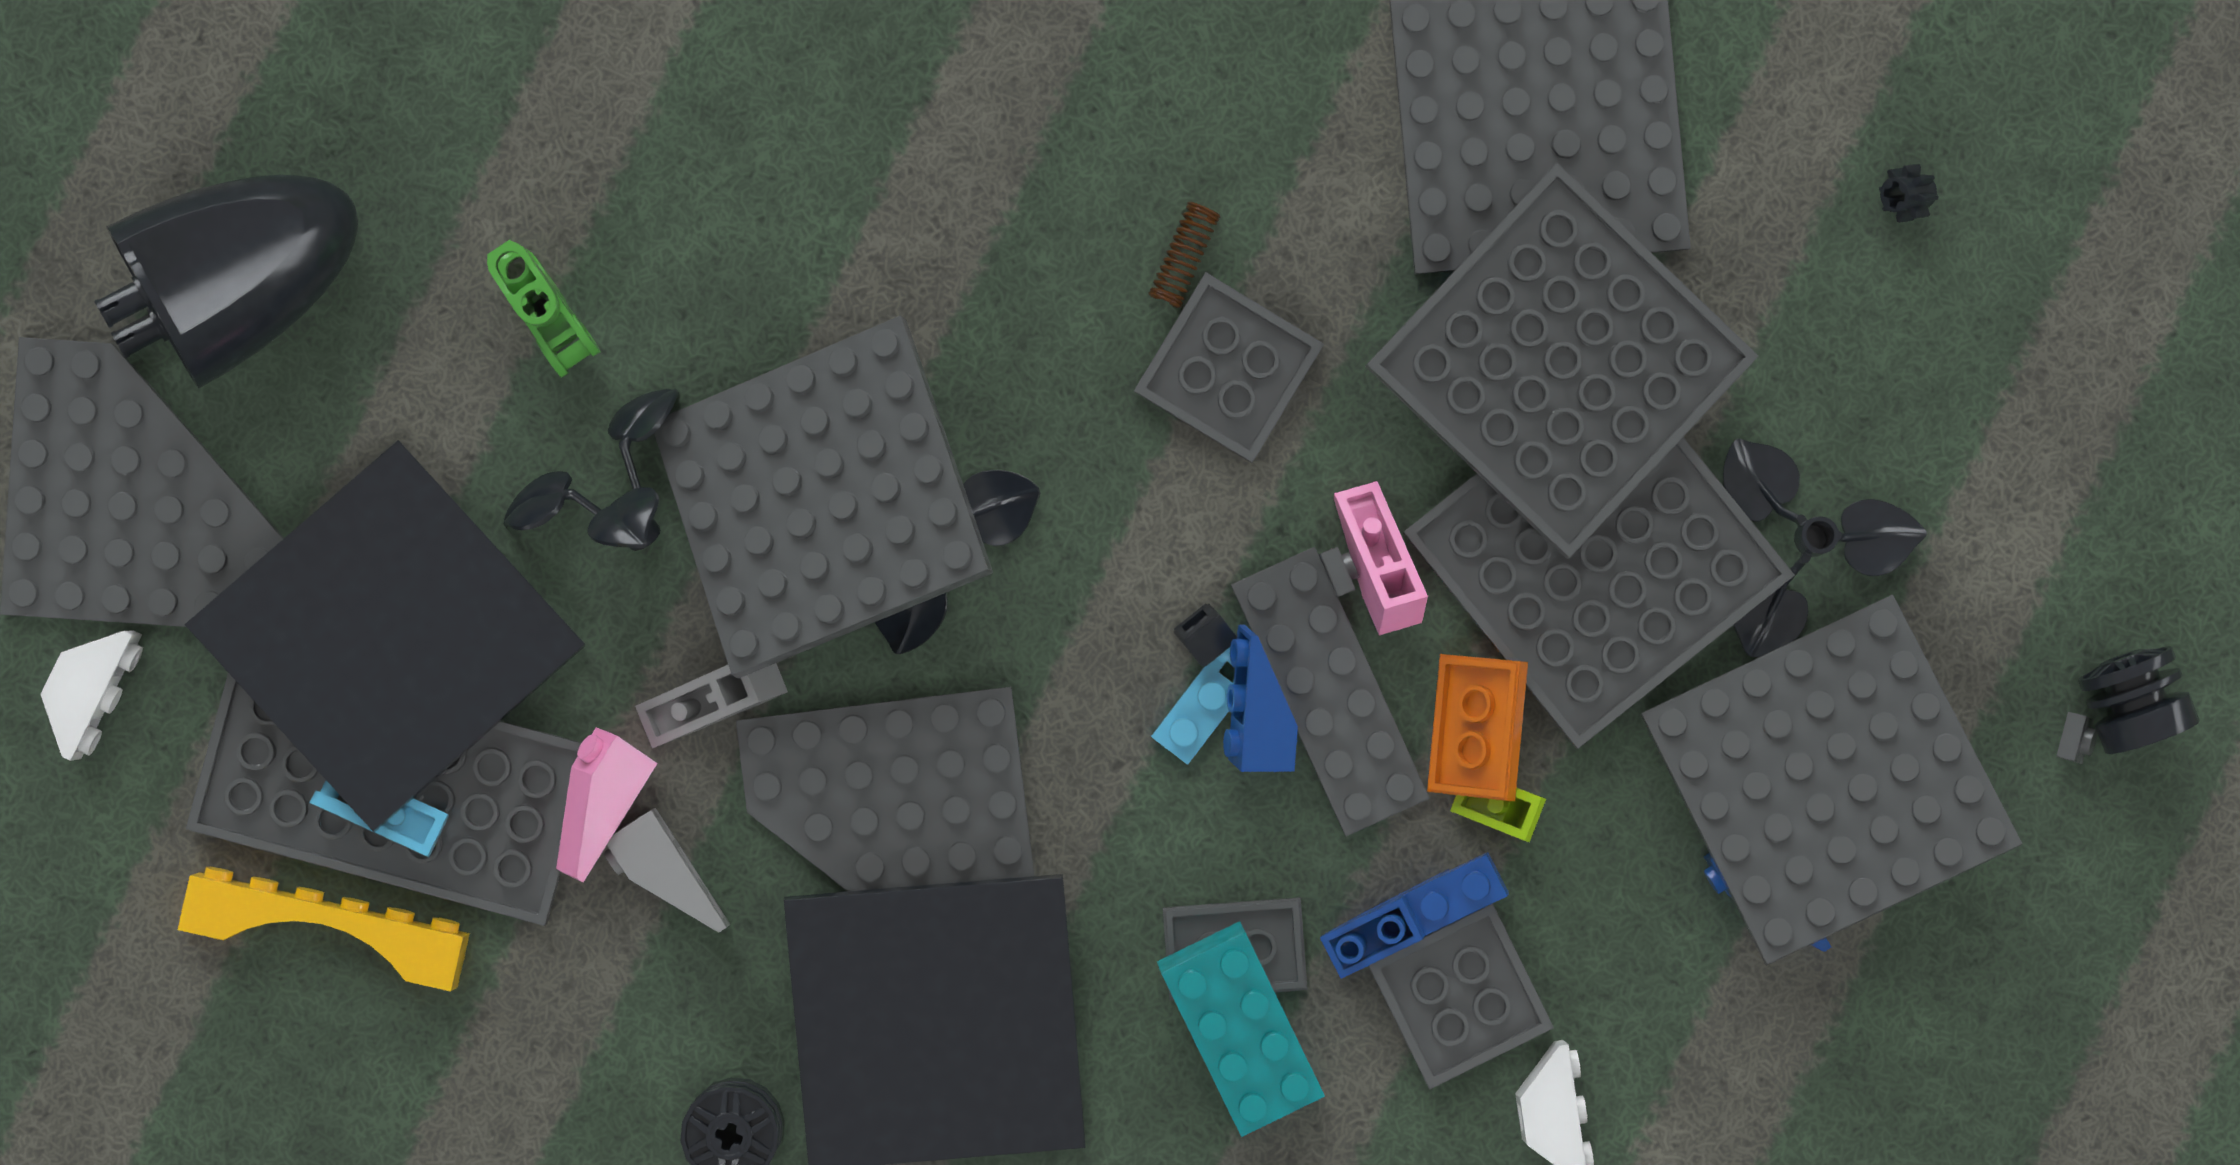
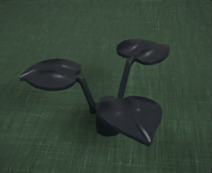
(1002, 510)
(629, 518)
(1874, 532)

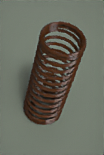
(1159, 293)

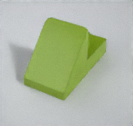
(1511, 817)

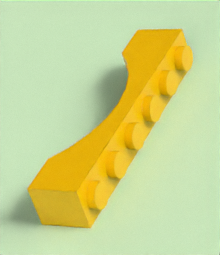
(417, 950)

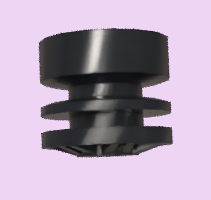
(2138, 700)
(735, 1102)

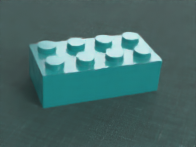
(1240, 1029)

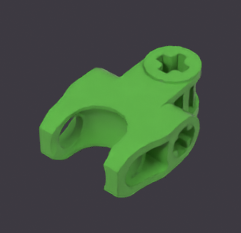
(554, 328)

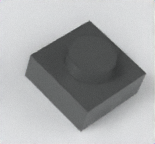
(1340, 570)
(2077, 738)

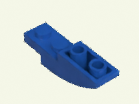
(1414, 914)

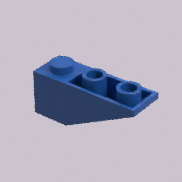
(1261, 721)

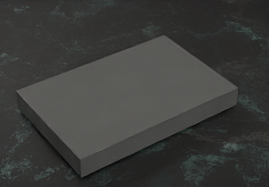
(1271, 927)

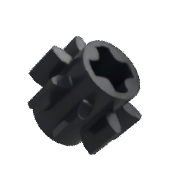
(1908, 193)

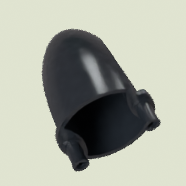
(228, 267)

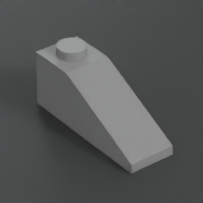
(707, 702)
(658, 864)

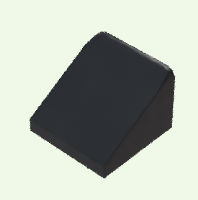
(1205, 634)

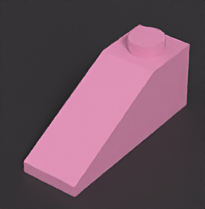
(1381, 559)
(599, 795)

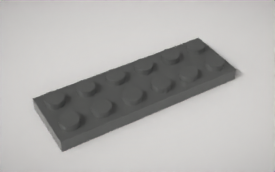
(1330, 691)

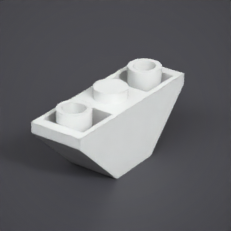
(86, 687)
(1552, 1111)

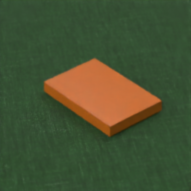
(1477, 727)

